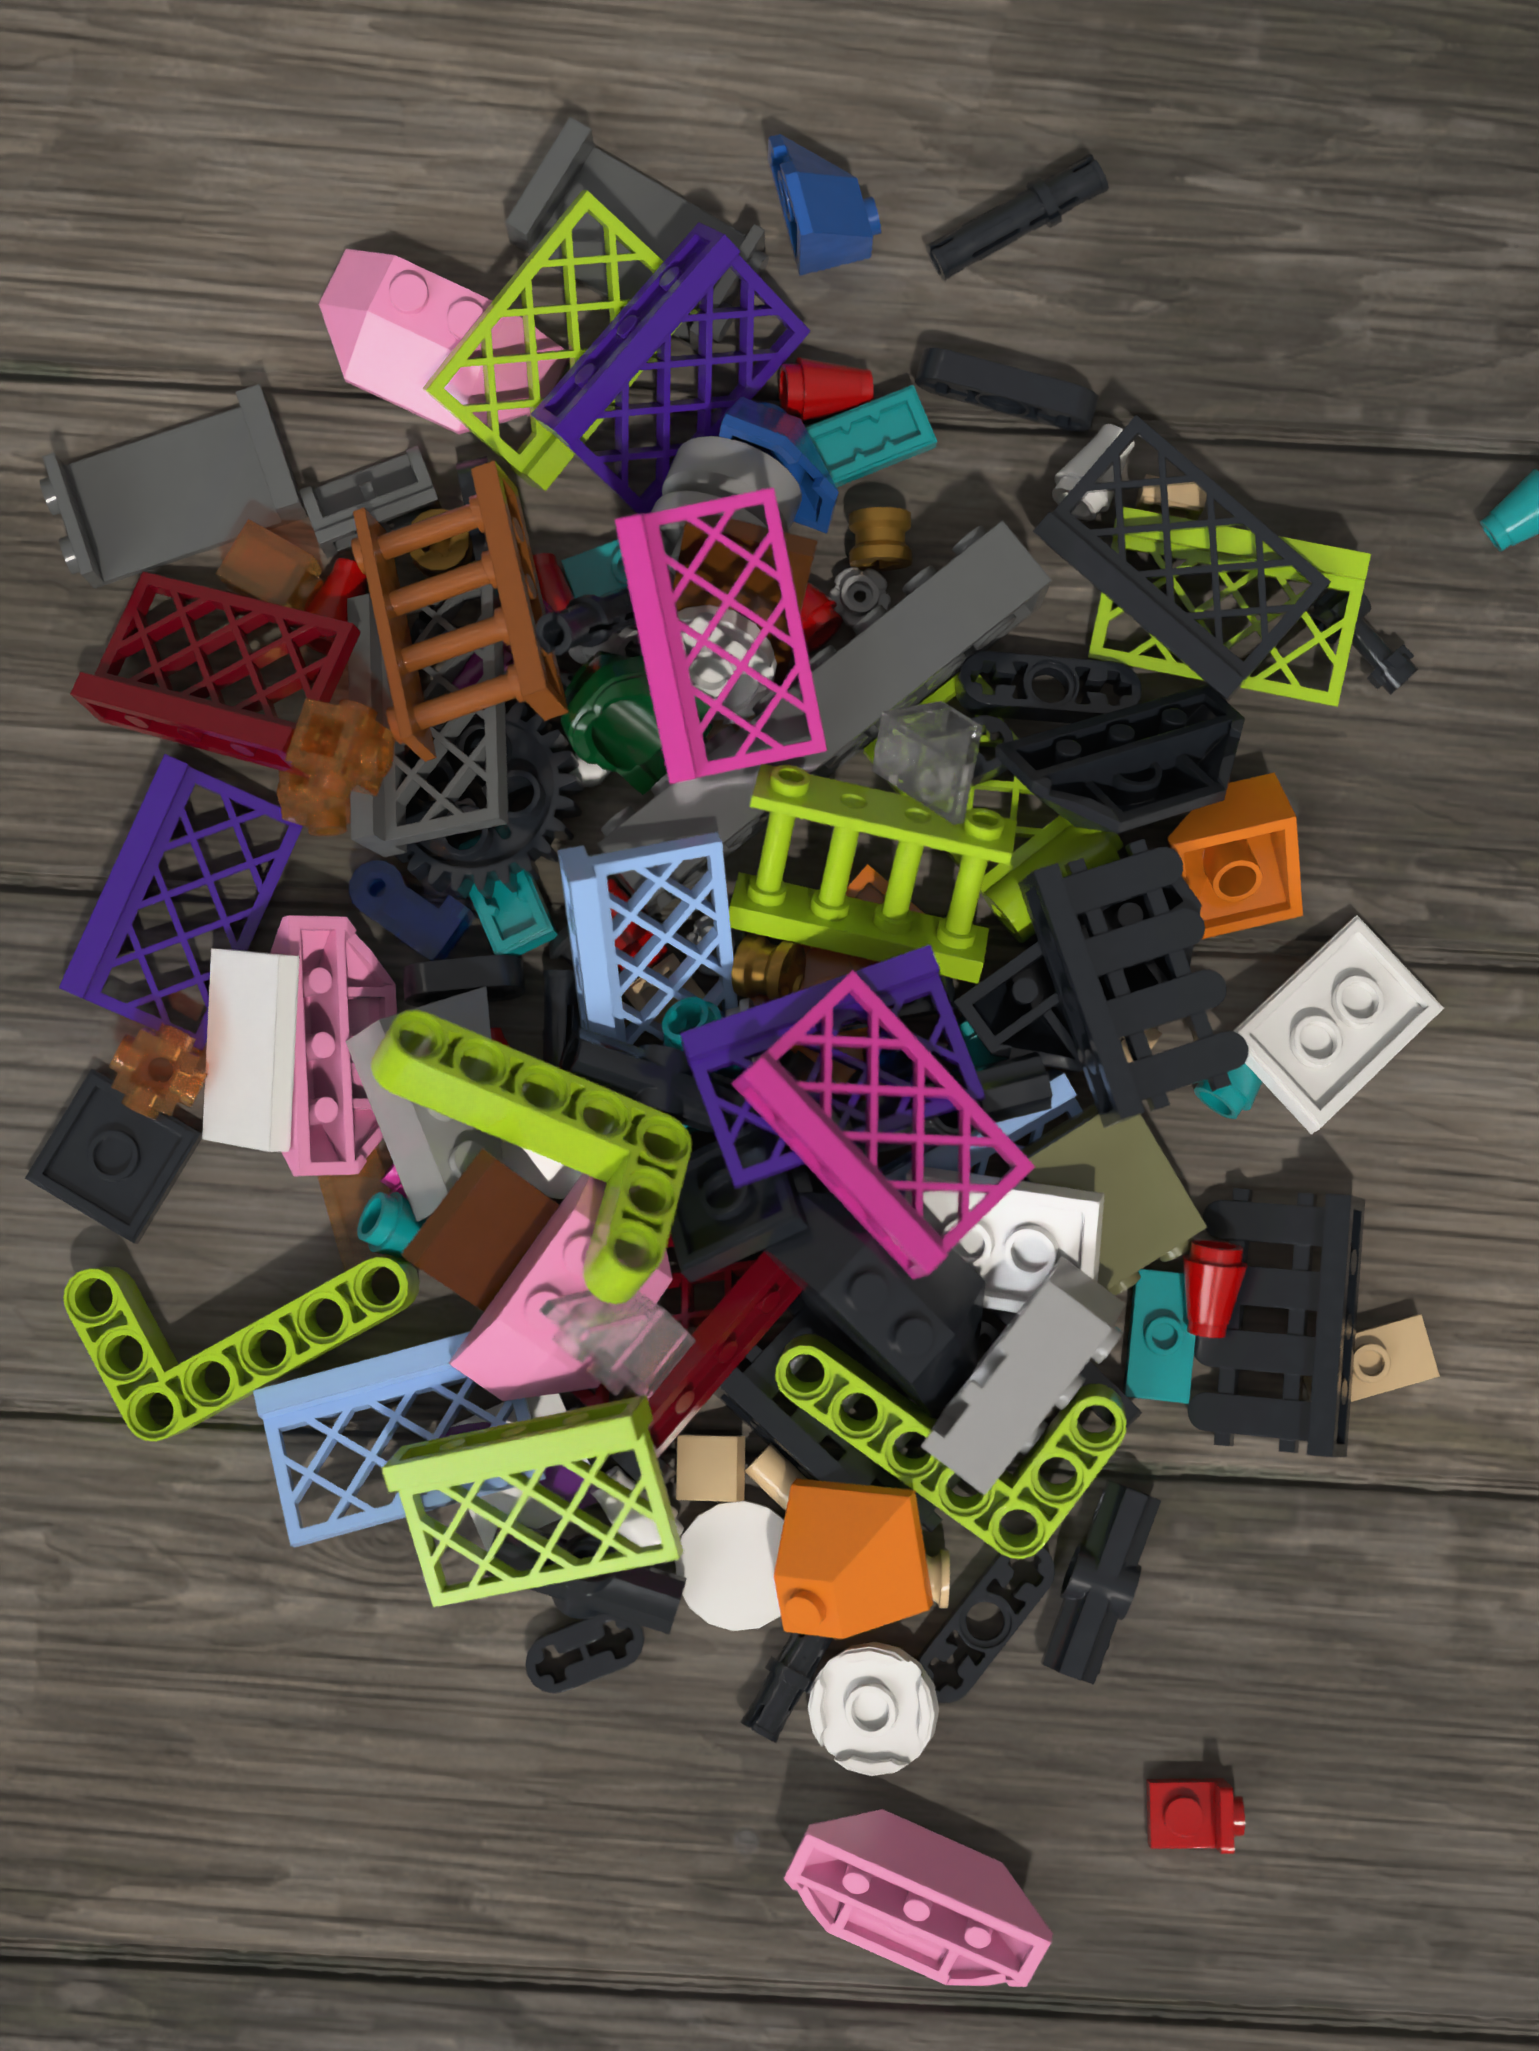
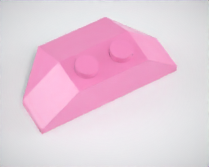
(400, 324)
(338, 997)
(512, 1341)
(919, 1900)

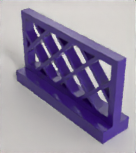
(647, 327)
(132, 877)
(757, 1029)

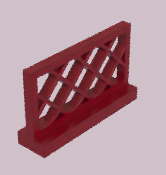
(187, 715)
(721, 1341)

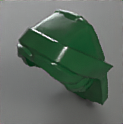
(615, 719)

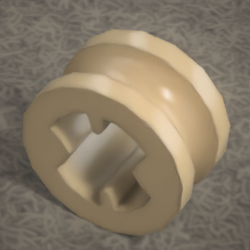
(939, 1577)

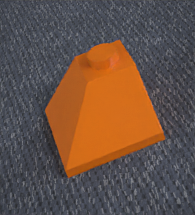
(1242, 857)
(850, 1559)

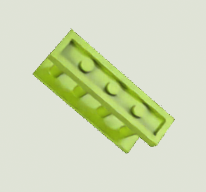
(856, 926)

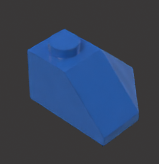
(821, 208)
(789, 443)

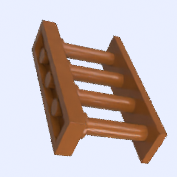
(505, 566)

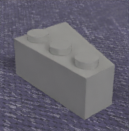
(424, 1144)
(1025, 1375)

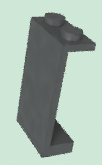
(641, 204)
(173, 492)

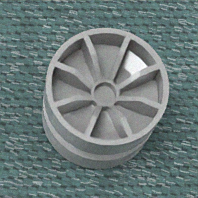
(718, 469)

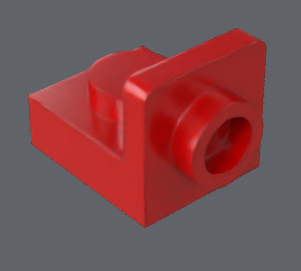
(1193, 1814)

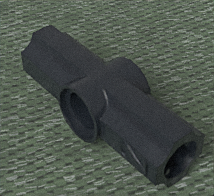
(648, 1075)
(1010, 1089)
(1100, 1582)
(634, 1594)

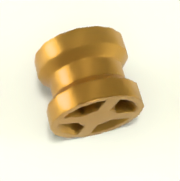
(880, 538)
(444, 554)
(767, 968)

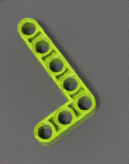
(558, 1117)
(238, 1353)
(929, 1476)

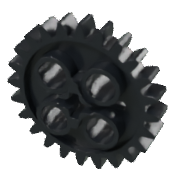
(533, 765)

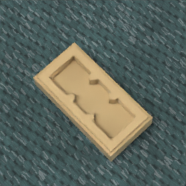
(1390, 1358)

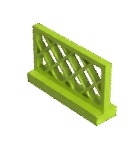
(542, 453)
(1342, 566)
(522, 1447)

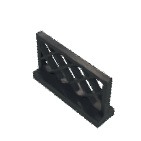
(1147, 603)

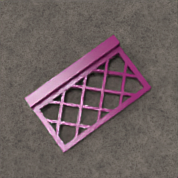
(664, 645)
(840, 1162)

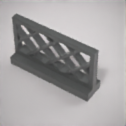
(381, 820)

